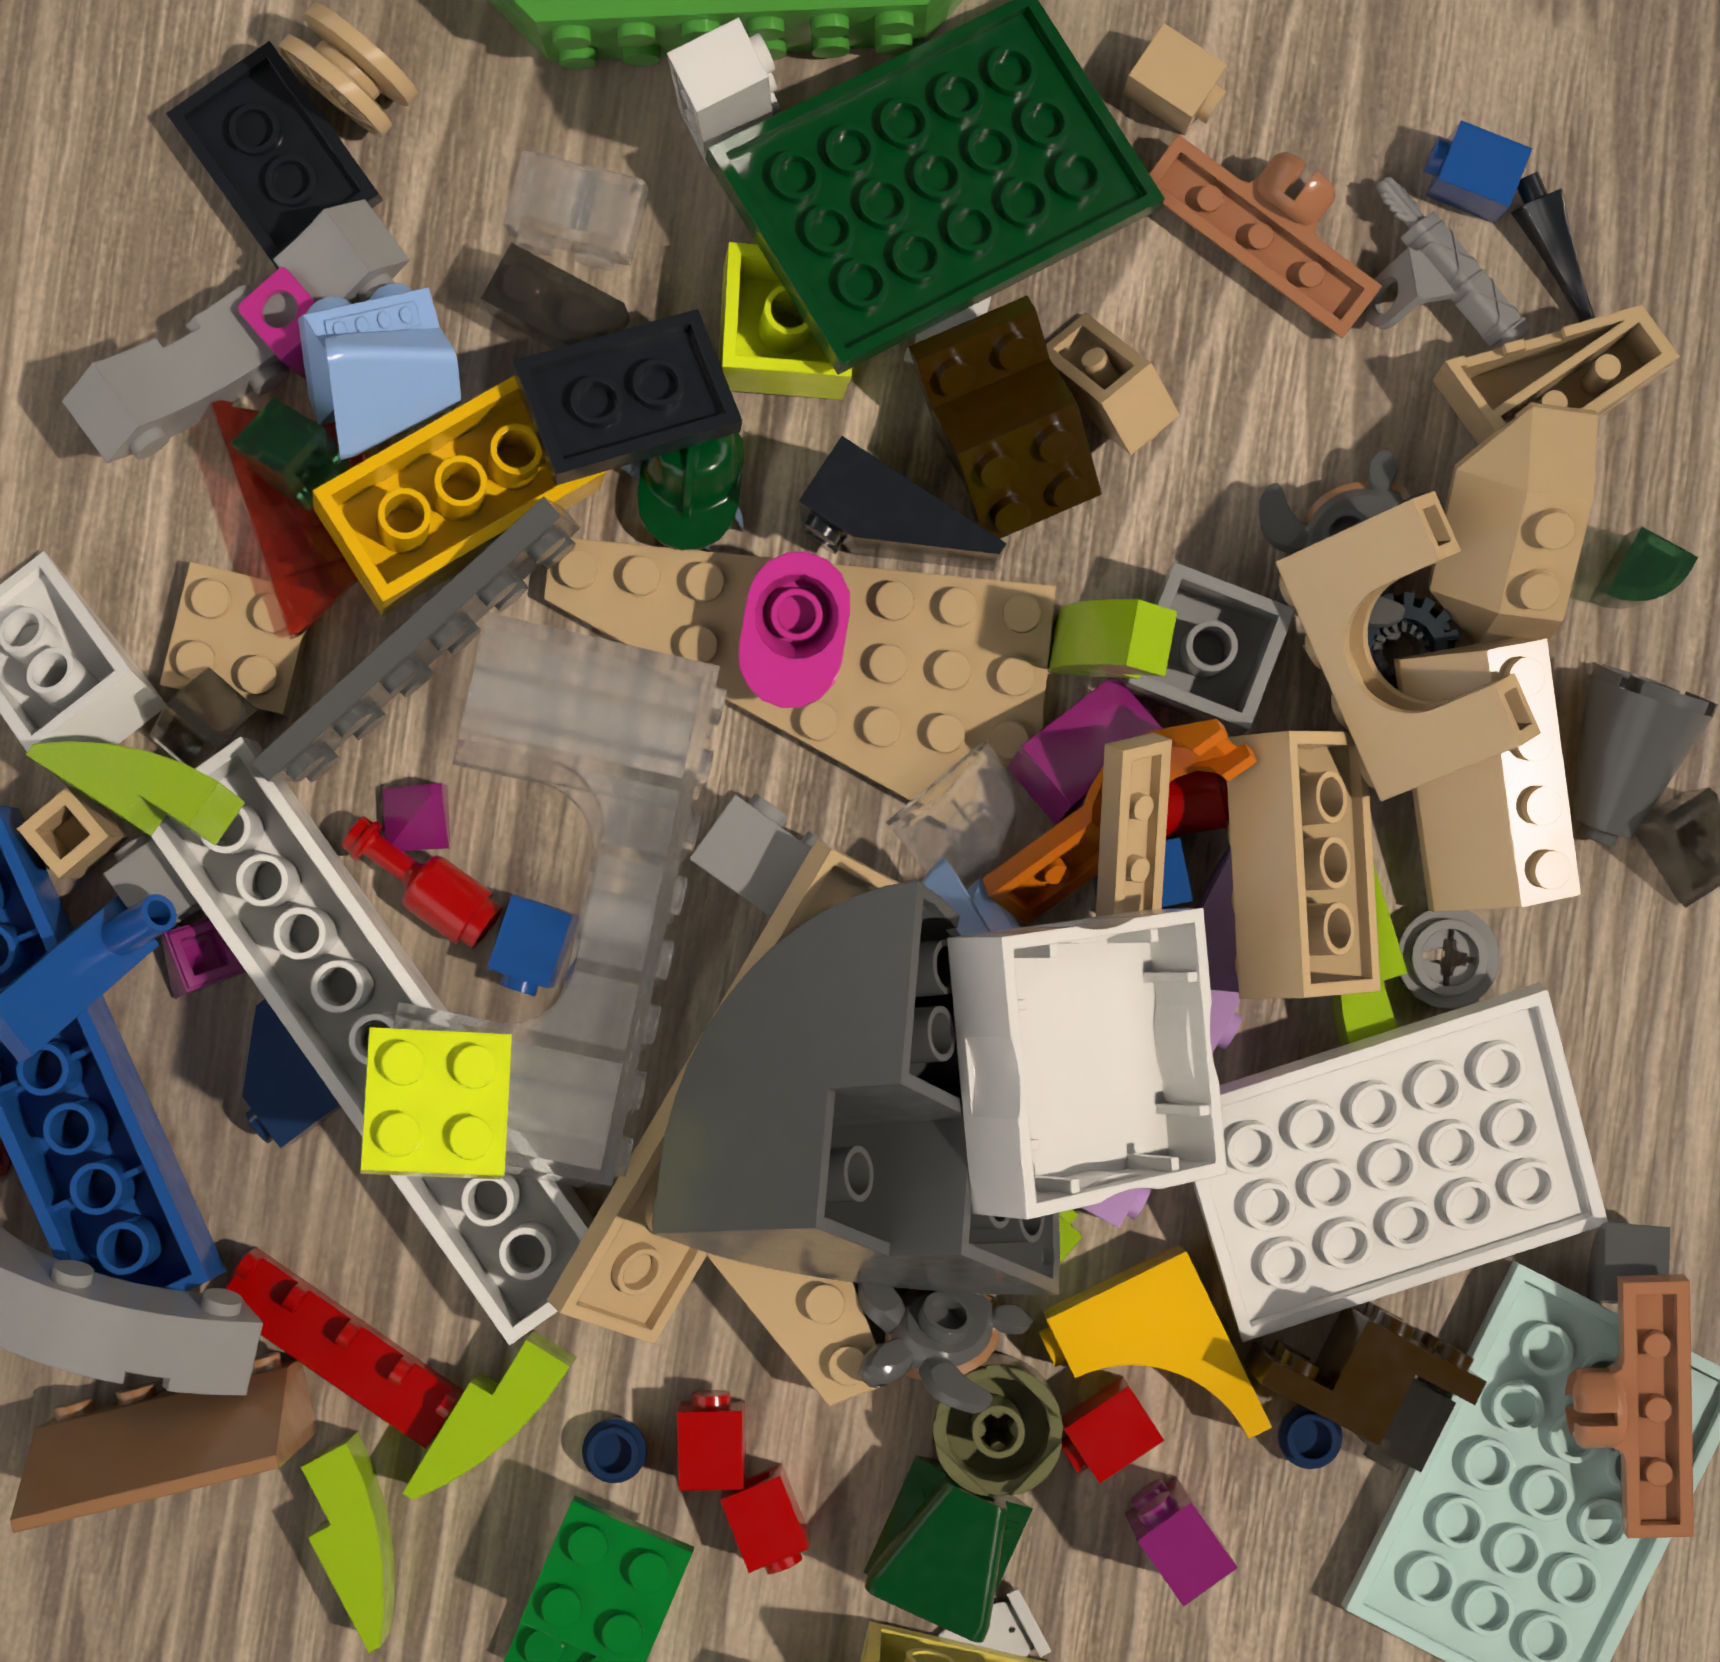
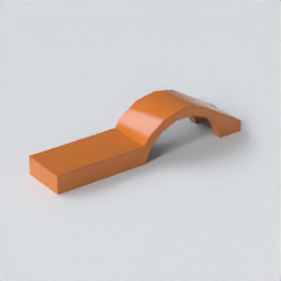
(1070, 850)

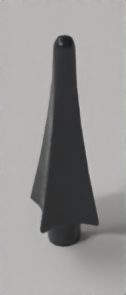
(1548, 229)

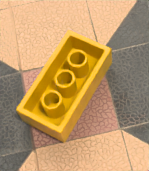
(441, 496)

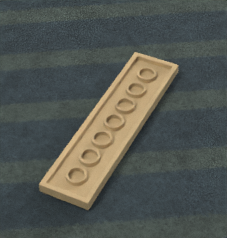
(622, 1270)

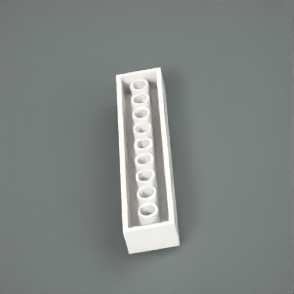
(332, 976)

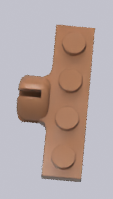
(1268, 229)
(1644, 1406)

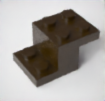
(1006, 418)
(1364, 1370)

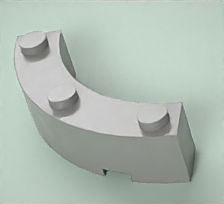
(157, 392)
(111, 1326)

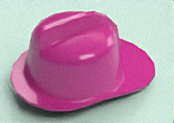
(794, 629)

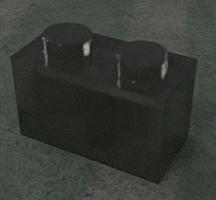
(550, 301)

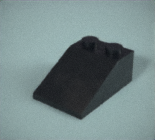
(884, 515)

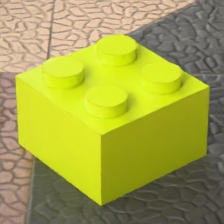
(765, 338)
(436, 1103)

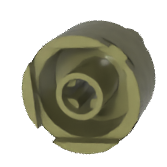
(1001, 1462)

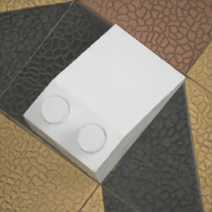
(63, 666)

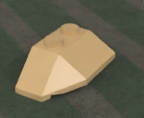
(1520, 524)

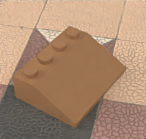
(161, 1444)

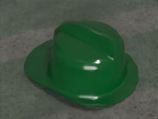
(692, 493)

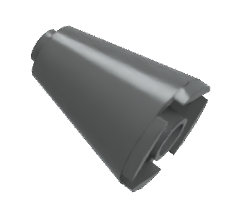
(1630, 749)

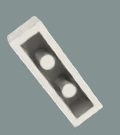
(723, 83)

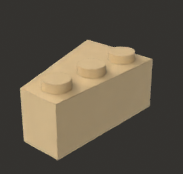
(1579, 367)
(812, 1321)

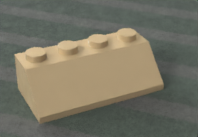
(1505, 824)
(1302, 868)

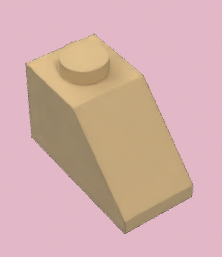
(1112, 383)

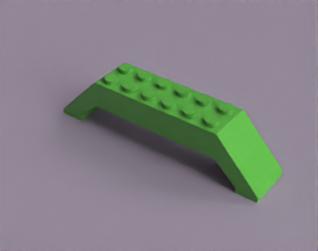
(644, 30)

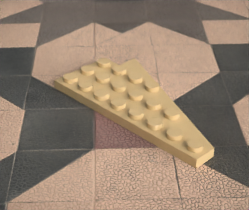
(922, 668)

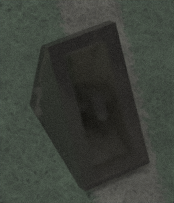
(201, 719)
(1685, 843)

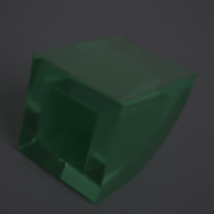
(290, 452)
(1642, 570)

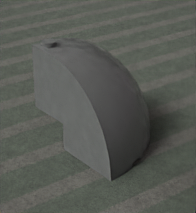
(832, 1118)

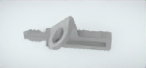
(1437, 270)

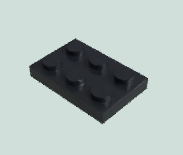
(270, 149)
(626, 396)

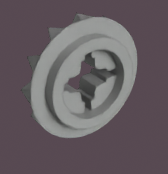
(1465, 981)

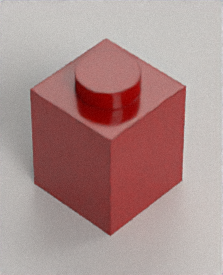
(1108, 1431)
(711, 1442)
(767, 1521)

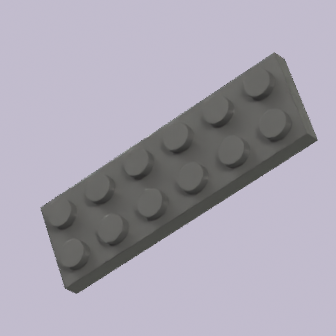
(405, 656)

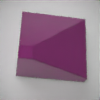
(417, 817)
(198, 958)

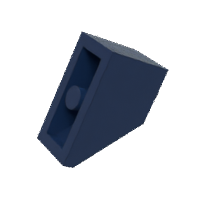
(282, 1084)

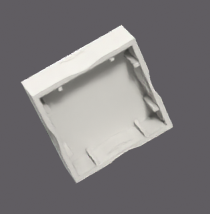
(1085, 1060)

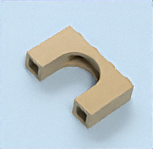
(1397, 736)

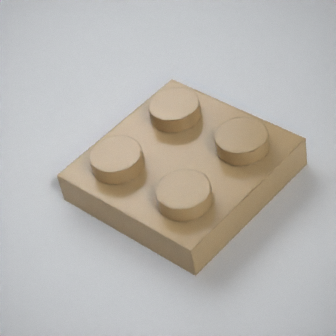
(237, 632)

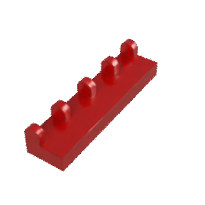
(345, 1348)

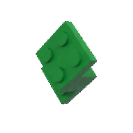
(600, 1590)

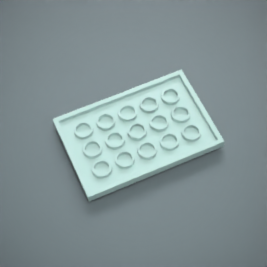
(1511, 1525)

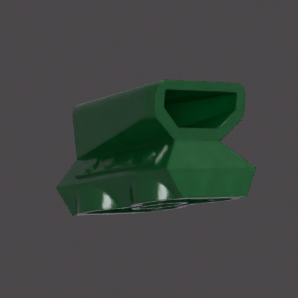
(945, 1550)

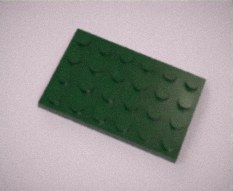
(933, 181)

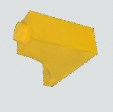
(1154, 1319)

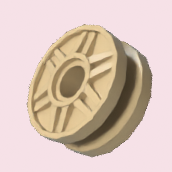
(347, 69)

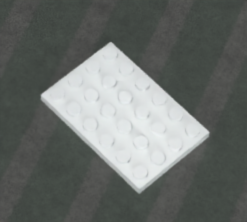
(1398, 1163)

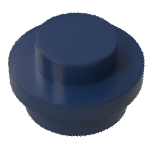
(1308, 1438)
(614, 1450)

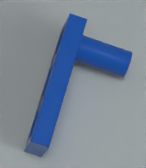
(79, 971)

